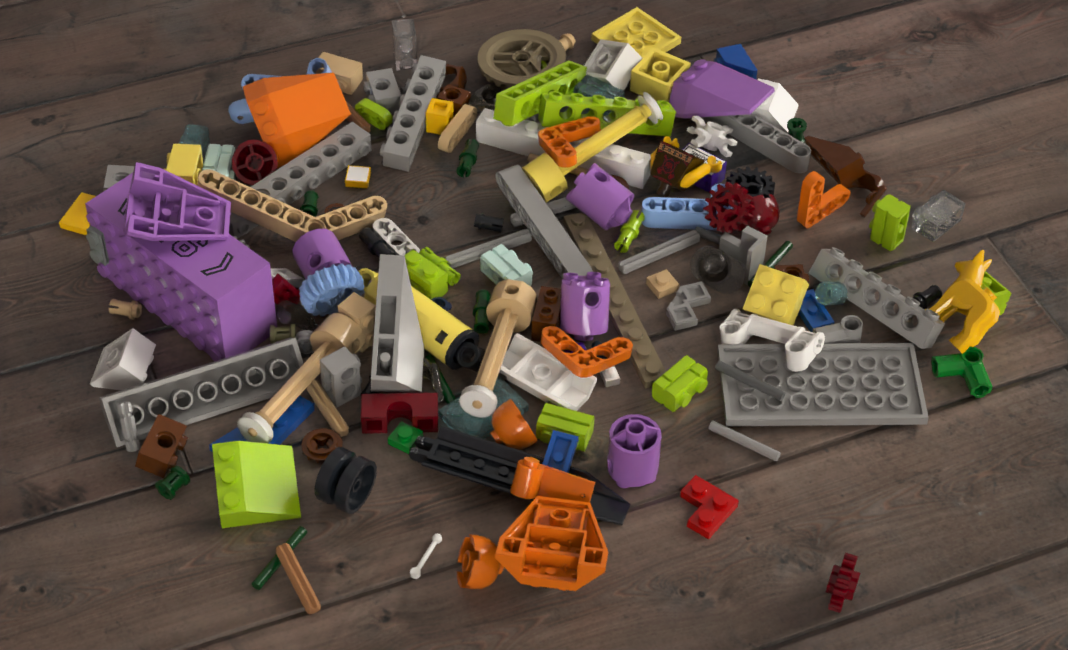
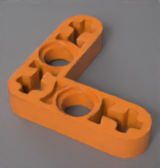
(557, 139)
(816, 205)
(583, 362)

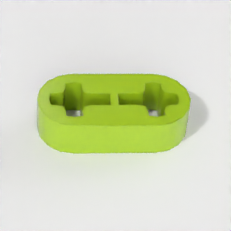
(374, 113)

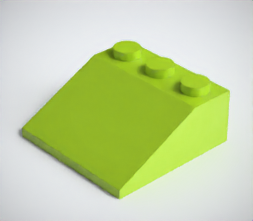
(255, 483)

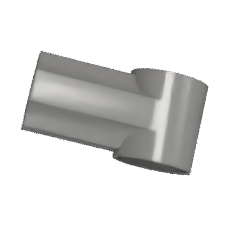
(846, 331)

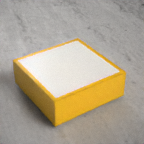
(357, 176)

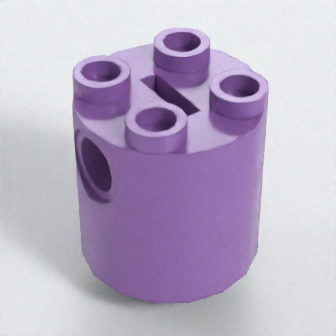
(601, 198)
(318, 250)
(584, 305)
(634, 451)

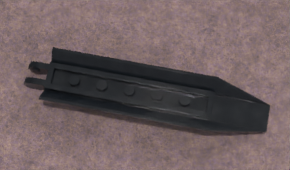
(496, 465)

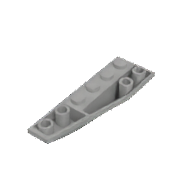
(397, 332)

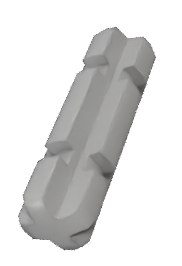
(128, 426)

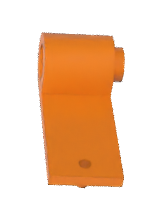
(536, 479)

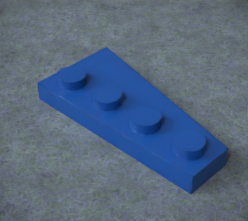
(282, 428)

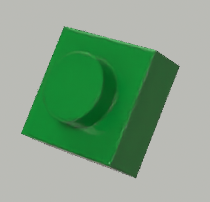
(404, 437)

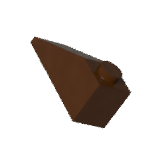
(837, 160)

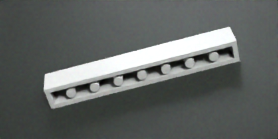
(523, 139)

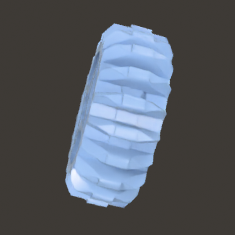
(329, 288)

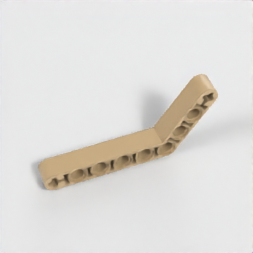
(263, 207)

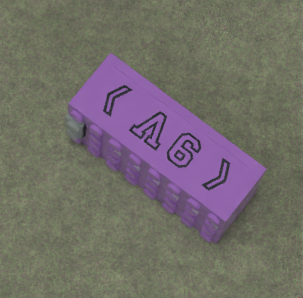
(203, 288)

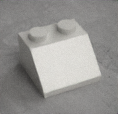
(612, 63)
(777, 107)
(124, 362)

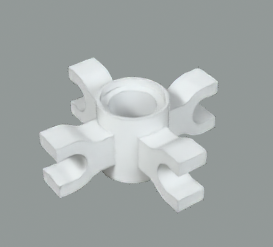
(711, 136)

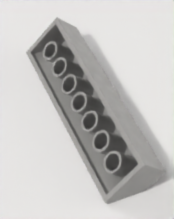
(206, 388)

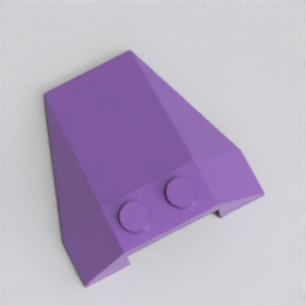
(716, 90)
(173, 209)

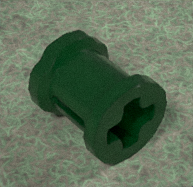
(795, 130)
(172, 482)

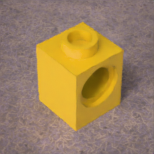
(438, 115)

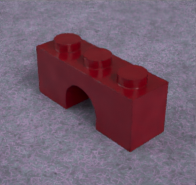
(380, 409)

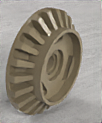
(500, 54)

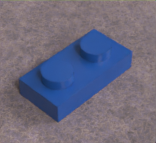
(814, 313)
(560, 451)

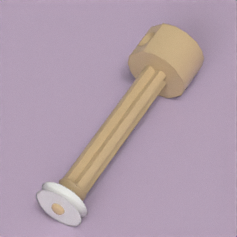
(509, 312)
(329, 337)

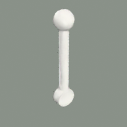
(415, 572)

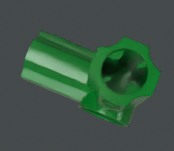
(967, 365)

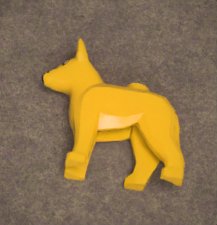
(970, 300)

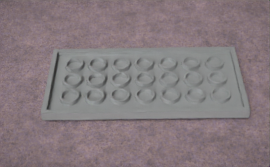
(838, 388)

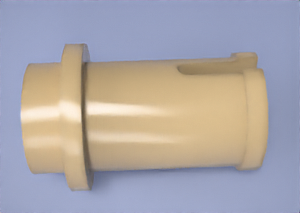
(567, 41)
(130, 309)

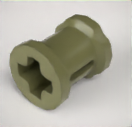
(281, 333)

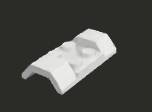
(544, 375)

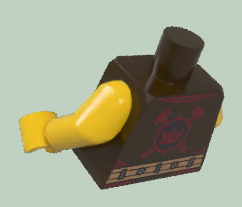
(677, 167)

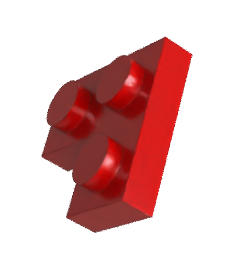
(712, 504)

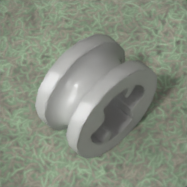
(303, 341)

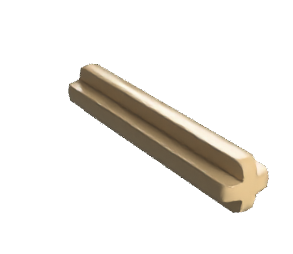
(327, 408)

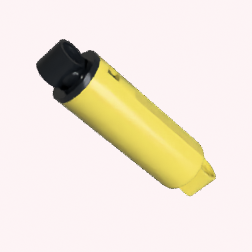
(441, 332)

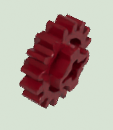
(725, 218)
(842, 582)

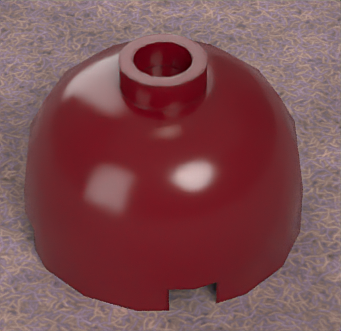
(253, 162)
(764, 214)

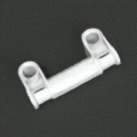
(800, 345)

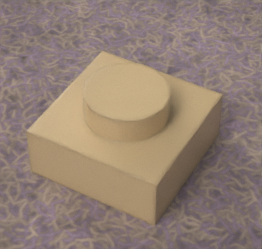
(662, 283)

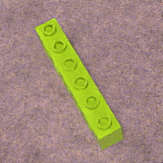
(524, 98)
(551, 104)

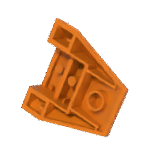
(296, 111)
(554, 545)

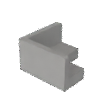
(747, 251)

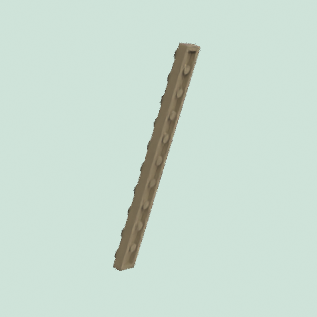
(620, 307)

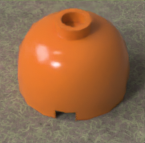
(511, 427)
(478, 563)

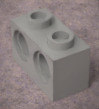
(341, 376)

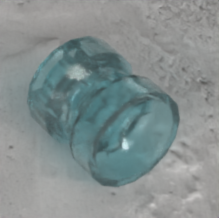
(836, 296)

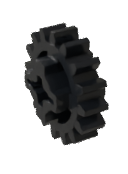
(753, 181)

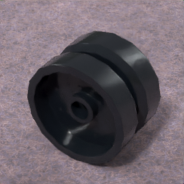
(345, 480)

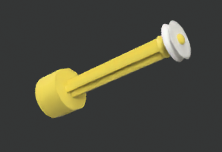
(549, 177)

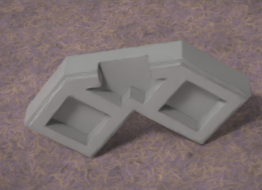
(680, 309)

